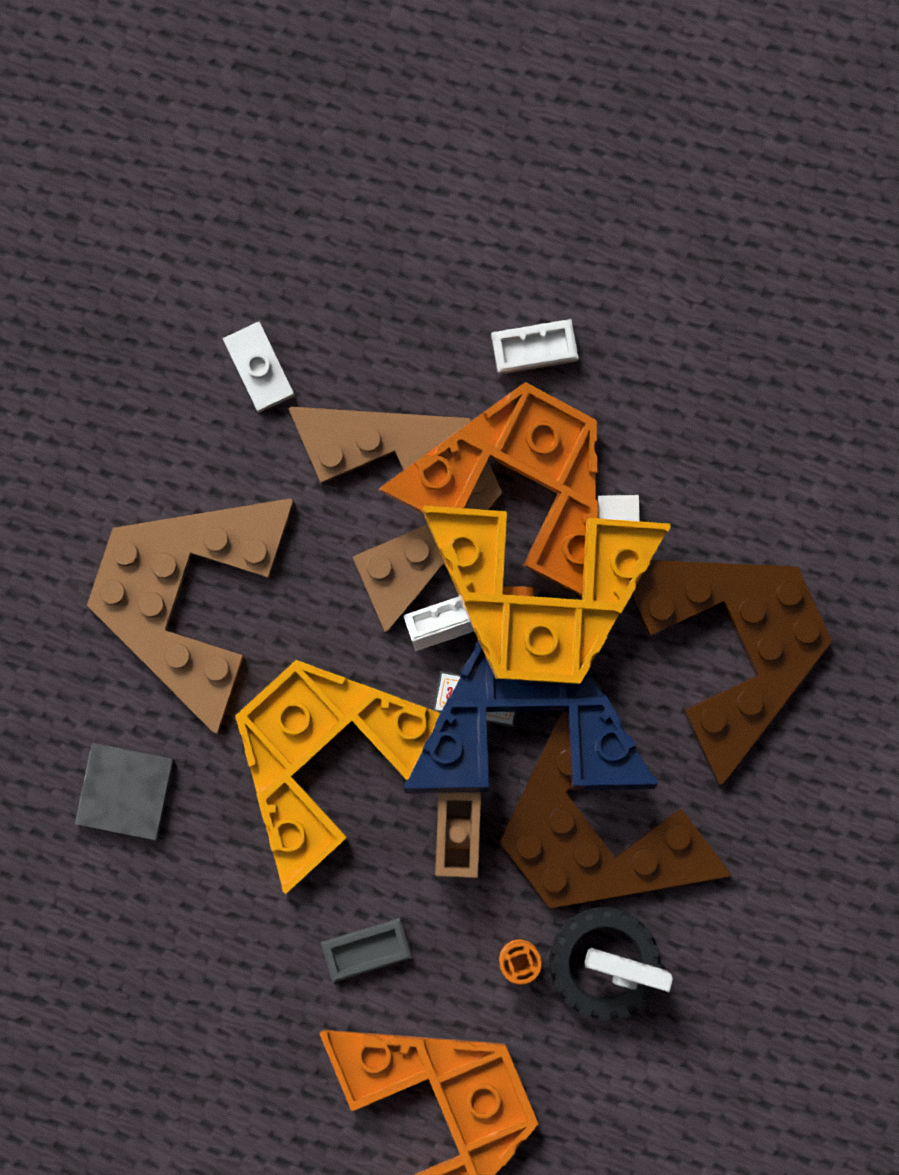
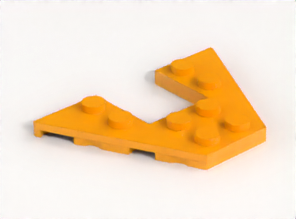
(541, 635)
(290, 726)

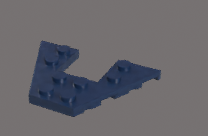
(458, 751)

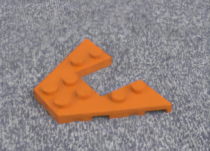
(536, 439)
(470, 1079)

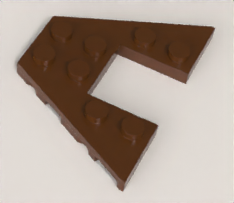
(775, 627)
(570, 860)

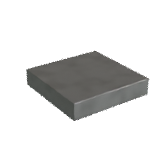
(124, 791)

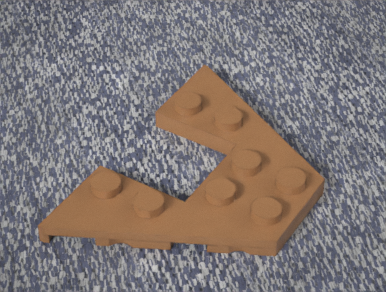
(351, 439)
(143, 580)

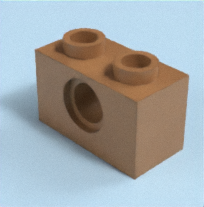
(458, 834)

